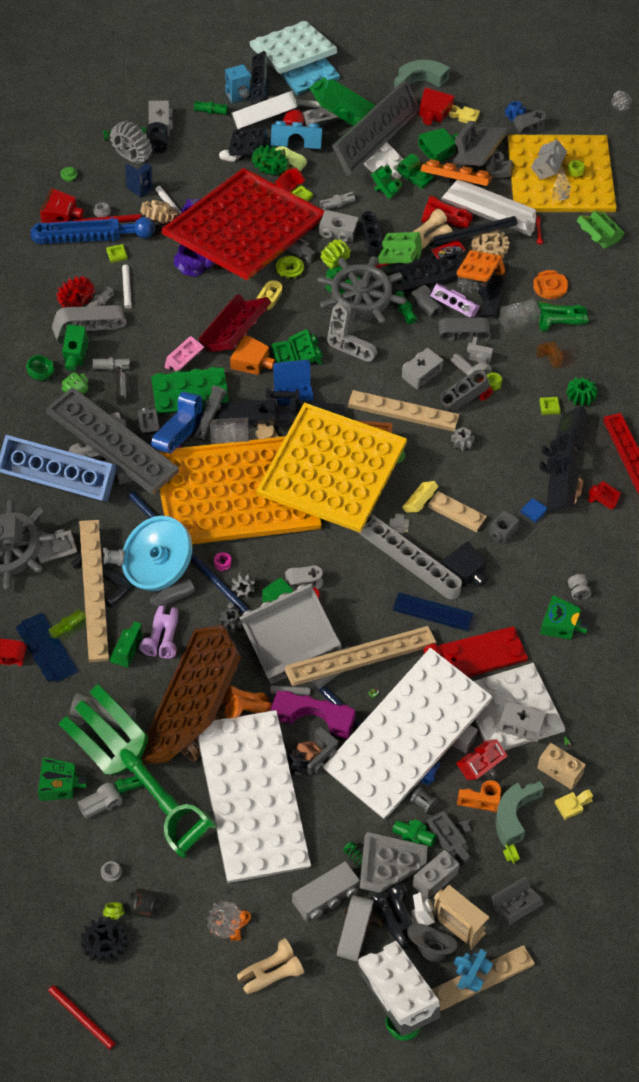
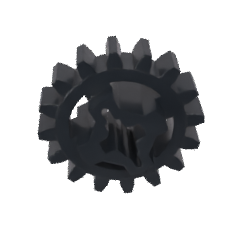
(107, 948)

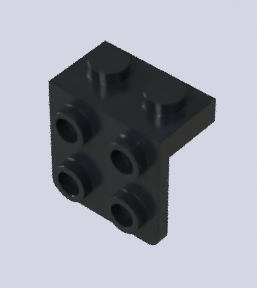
(247, 140)

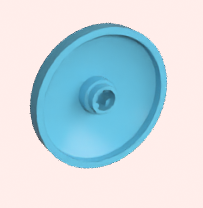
(157, 553)

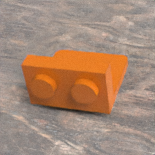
(481, 266)

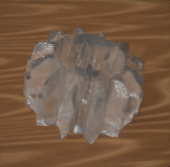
(224, 919)

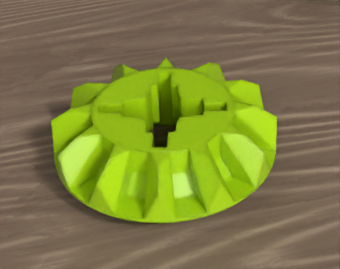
(288, 261)

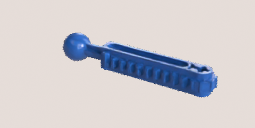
(90, 230)

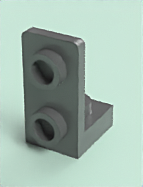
(328, 745)

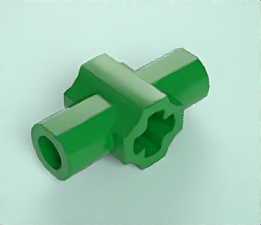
(414, 832)

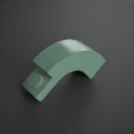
(423, 71)
(507, 823)

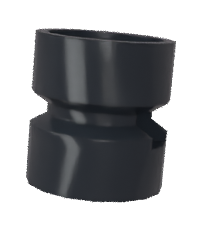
(158, 136)

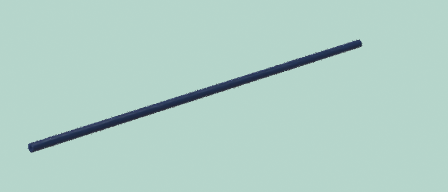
(229, 594)

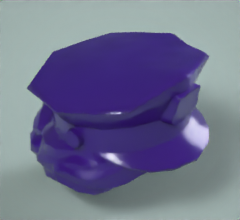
(190, 262)

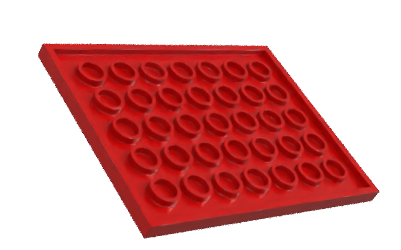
(244, 223)

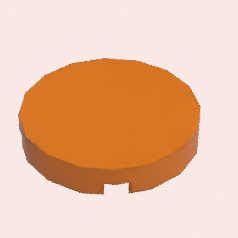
(545, 285)

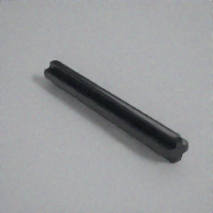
(475, 230)

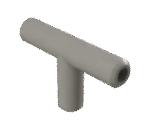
(296, 690)

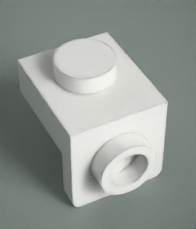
(423, 910)

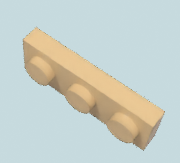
(457, 511)

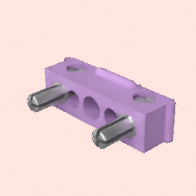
(469, 308)

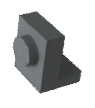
(499, 169)

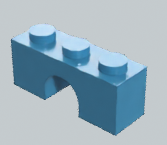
(281, 132)

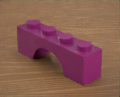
(291, 707)

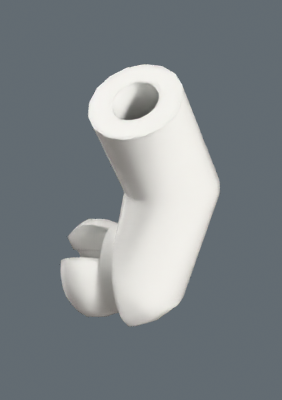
(224, 155)

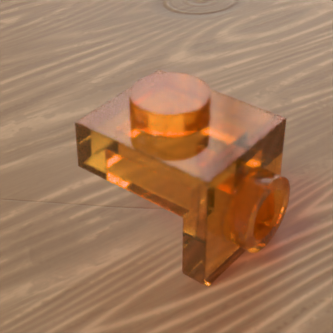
(551, 350)

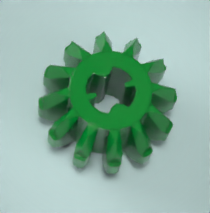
(582, 391)

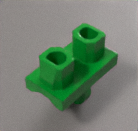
(384, 181)

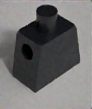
(466, 564)

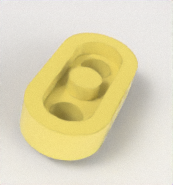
(267, 292)

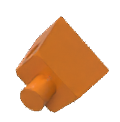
(251, 356)

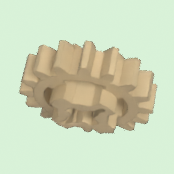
(159, 211)
(491, 243)

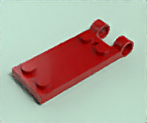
(483, 652)

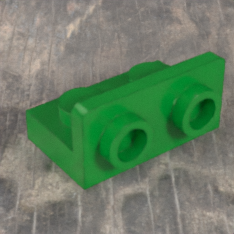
(305, 347)
(127, 645)

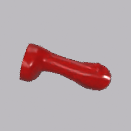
(455, 216)

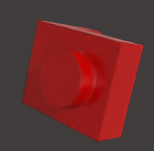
(290, 179)

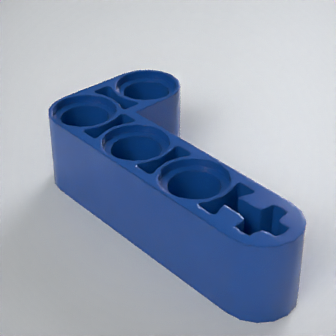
(180, 425)

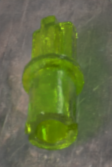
(67, 623)

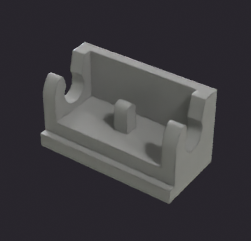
(320, 116)

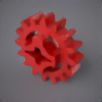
(75, 292)

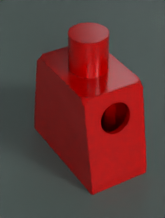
(435, 106)

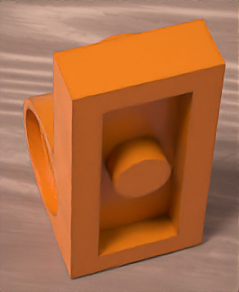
(481, 800)

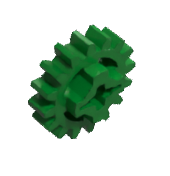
(269, 160)

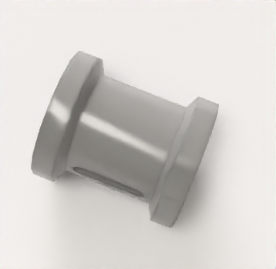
(112, 556)

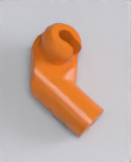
(245, 916)

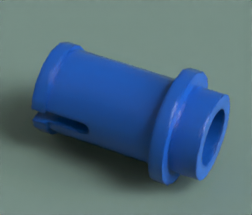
(429, 777)

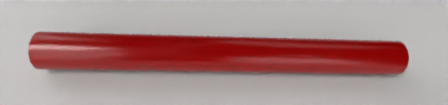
(124, 218)
(81, 1016)

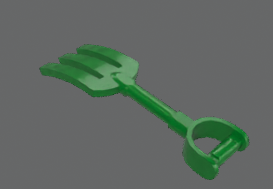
(128, 758)

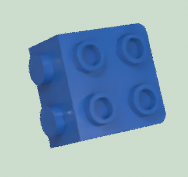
(293, 376)

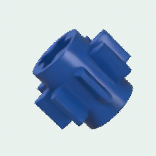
(514, 109)

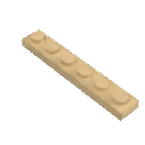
(403, 410)
(502, 969)

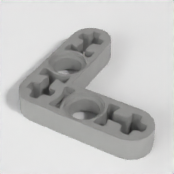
(341, 334)

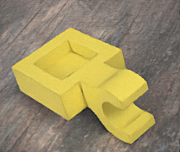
(572, 805)

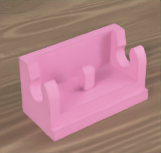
(183, 354)

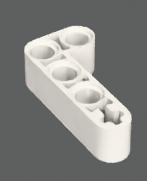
(265, 109)

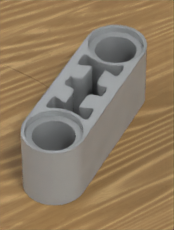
(355, 928)

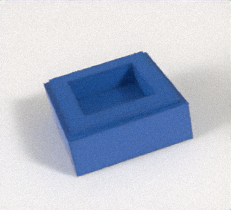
(534, 510)

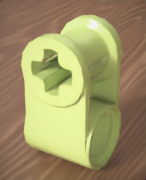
(294, 159)

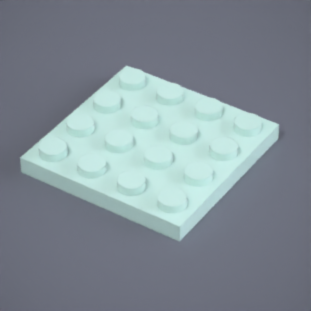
(293, 47)

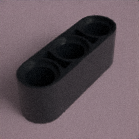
(371, 234)

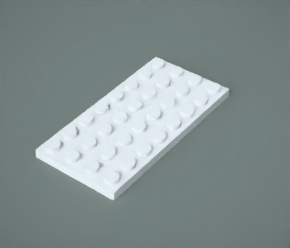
(407, 733)
(252, 797)

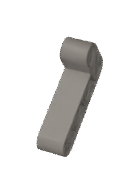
(91, 317)

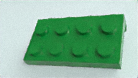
(197, 381)

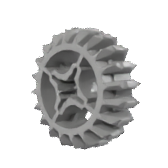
(131, 142)

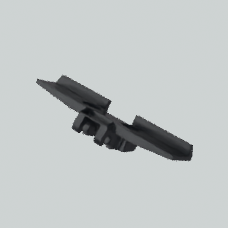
(269, 413)
(564, 485)

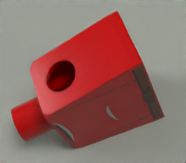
(60, 208)

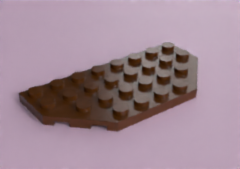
(193, 693)

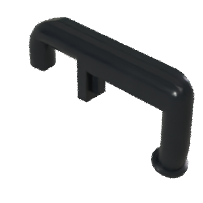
(114, 577)

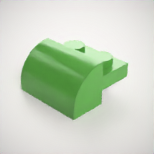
(601, 228)
(401, 248)

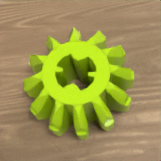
(335, 251)

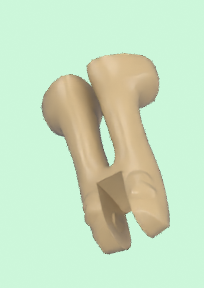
(437, 218)
(283, 954)

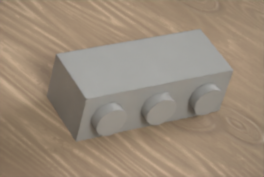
(326, 891)

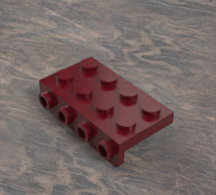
(233, 323)

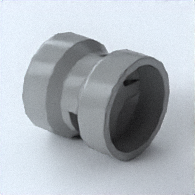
(578, 584)

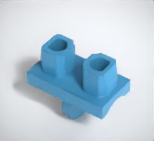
(477, 963)

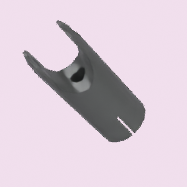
(174, 592)

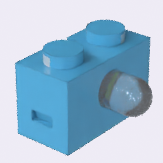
(238, 83)

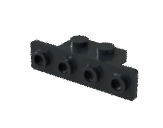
(259, 80)
(492, 292)

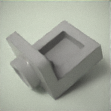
(479, 353)

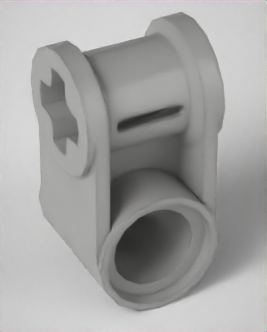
(298, 576)

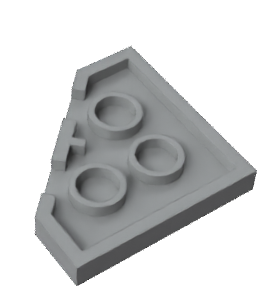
(389, 861)

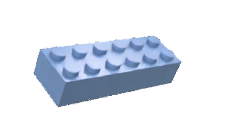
(57, 468)

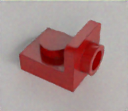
(604, 494)

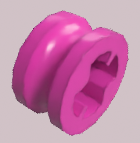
(222, 567)

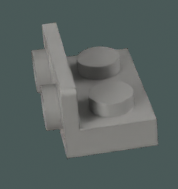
(61, 547)

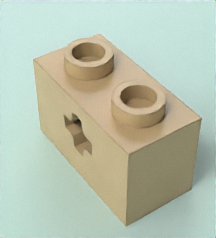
(561, 766)

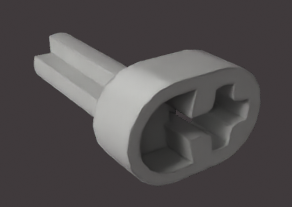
(467, 368)

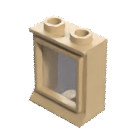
(460, 916)

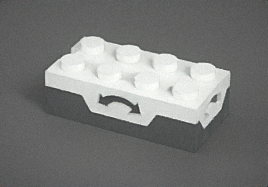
(399, 988)

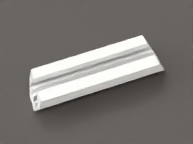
(490, 205)

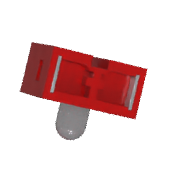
(483, 761)

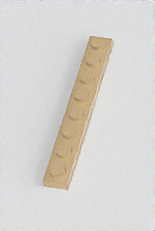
(93, 591)
(359, 656)

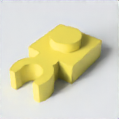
(464, 115)

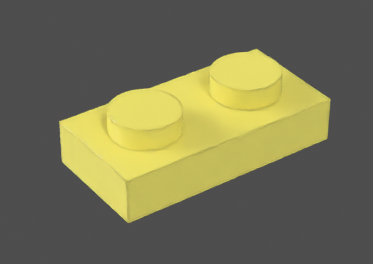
(420, 496)

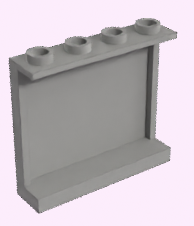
(289, 631)

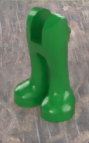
(561, 314)

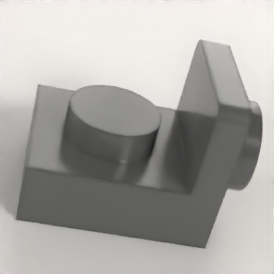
(148, 420)

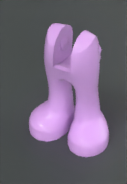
(161, 620)

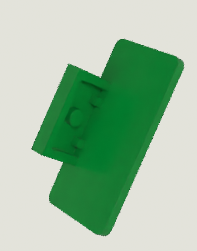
(344, 102)

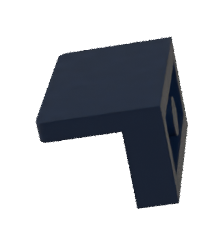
(139, 180)

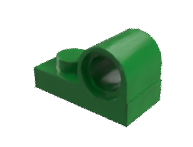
(411, 170)

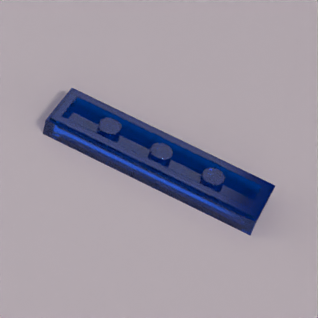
(433, 611)

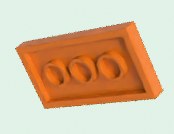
(451, 171)

